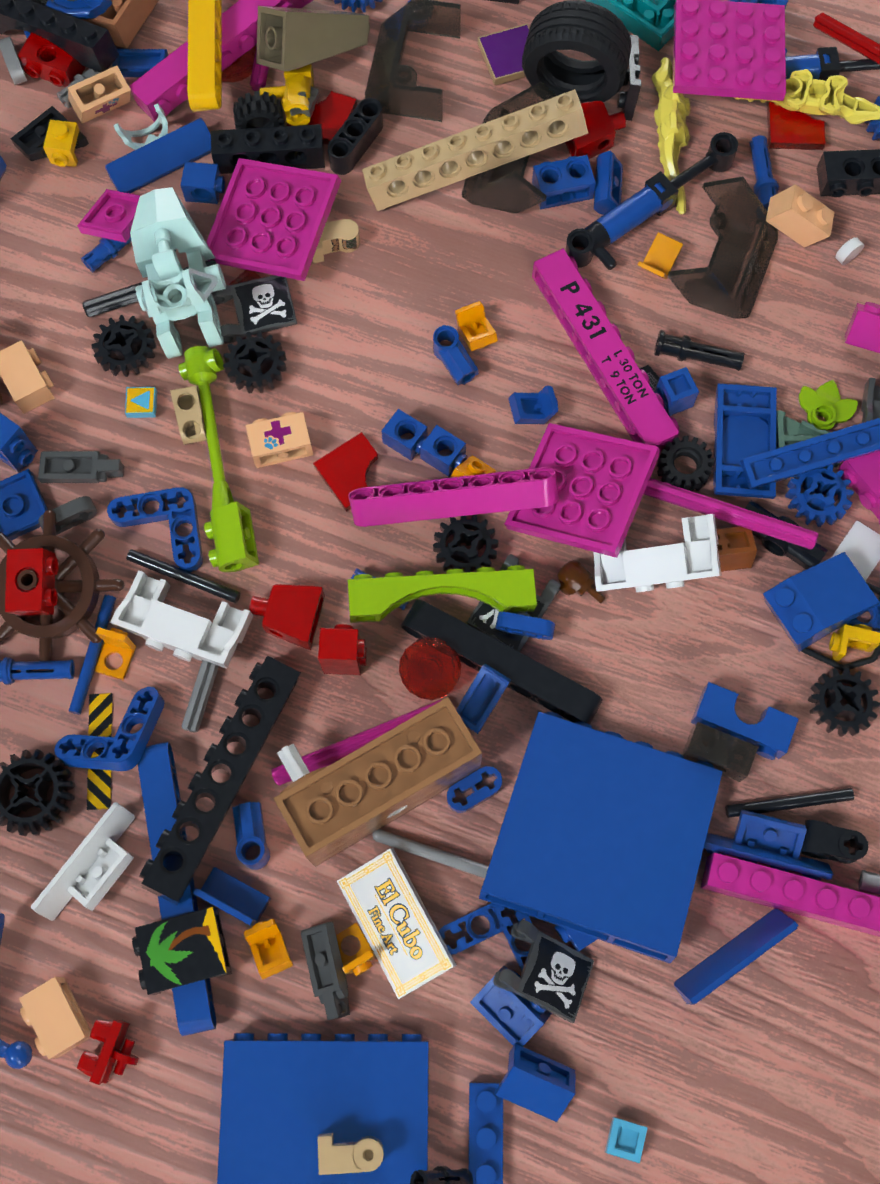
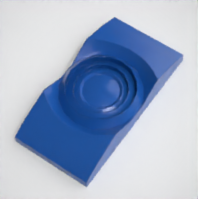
(742, 429)

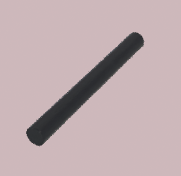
(183, 576)
(791, 802)

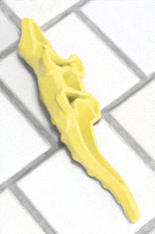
(824, 98)
(671, 125)

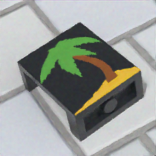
(181, 950)

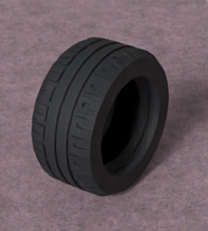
(584, 29)

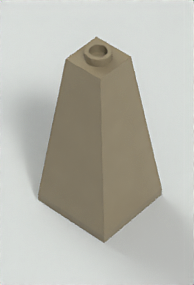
(303, 36)

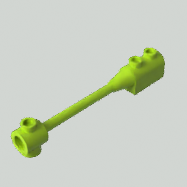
(230, 520)

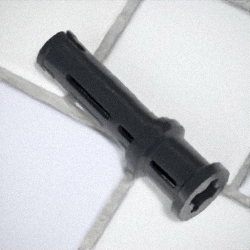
(684, 348)

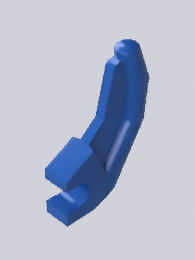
(80, 8)

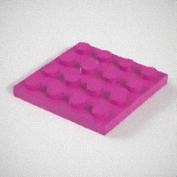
(729, 49)
(272, 218)
(597, 489)

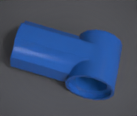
(454, 356)
(249, 833)

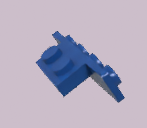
(769, 842)

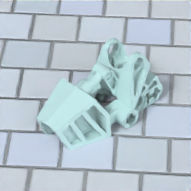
(171, 292)

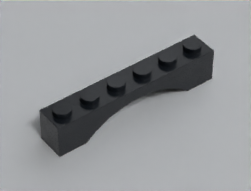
(82, 40)

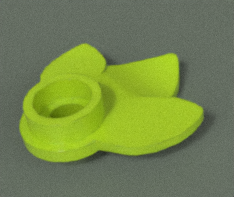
(826, 403)

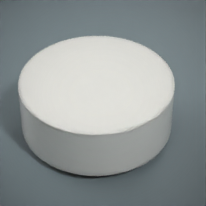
(849, 251)

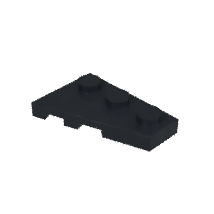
(631, 87)

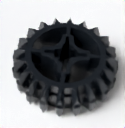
(41, 783)

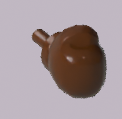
(577, 578)

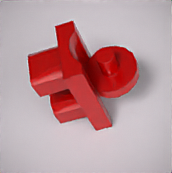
(101, 1065)

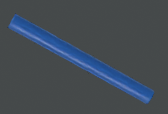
(91, 657)

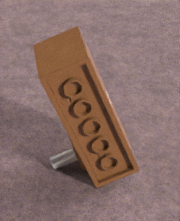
(376, 782)

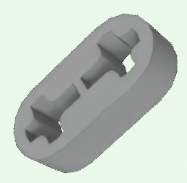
(12, 61)

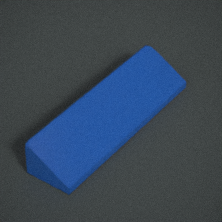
(160, 157)
(734, 956)

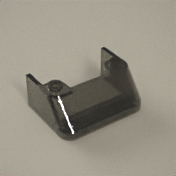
(396, 83)
(504, 186)
(740, 256)

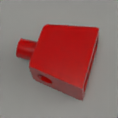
(600, 128)
(290, 612)

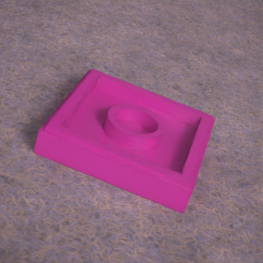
(111, 216)

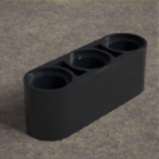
(355, 136)

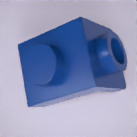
(533, 407)

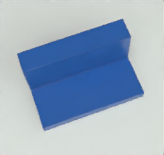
(233, 897)
(537, 1083)

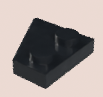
(32, 137)

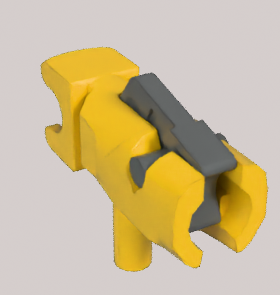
(297, 95)

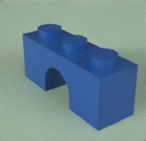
(770, 734)

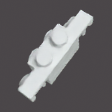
(664, 563)
(179, 630)

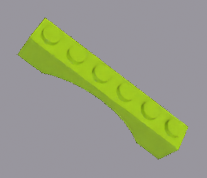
(504, 590)

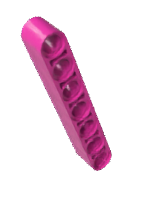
(454, 497)

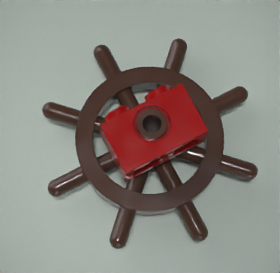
(34, 584)

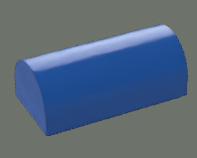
(608, 182)

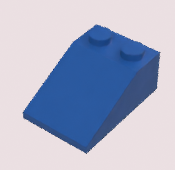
(820, 600)

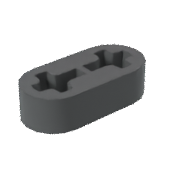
(72, 514)

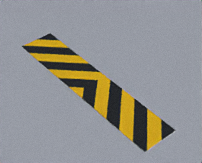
(99, 725)

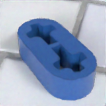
(525, 625)
(477, 796)

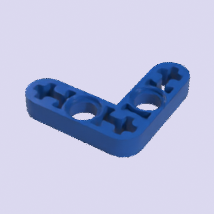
(175, 515)
(124, 749)
(497, 925)

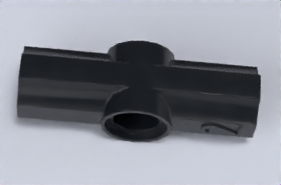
(802, 556)

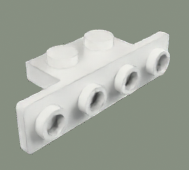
(90, 868)

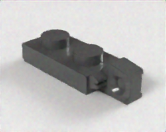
(78, 467)
(326, 969)

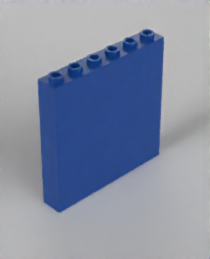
(603, 836)
(291, 1091)

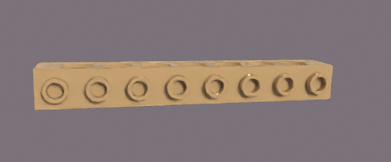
(476, 150)

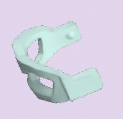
(126, 134)

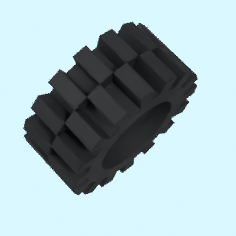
(258, 111)
(689, 449)

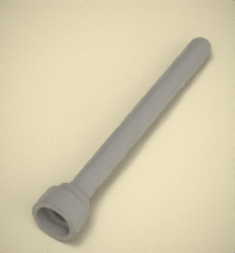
(430, 853)

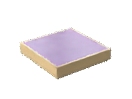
(504, 53)

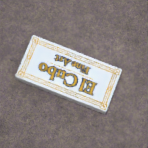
(396, 923)

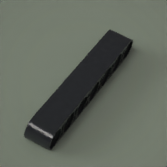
(526, 675)

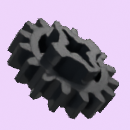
(124, 346)
(240, 361)
(461, 534)
(852, 712)

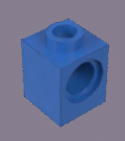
(202, 182)
(677, 391)
(400, 424)
(437, 441)

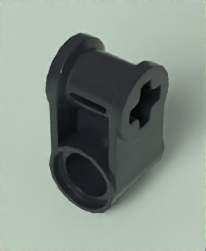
(828, 841)

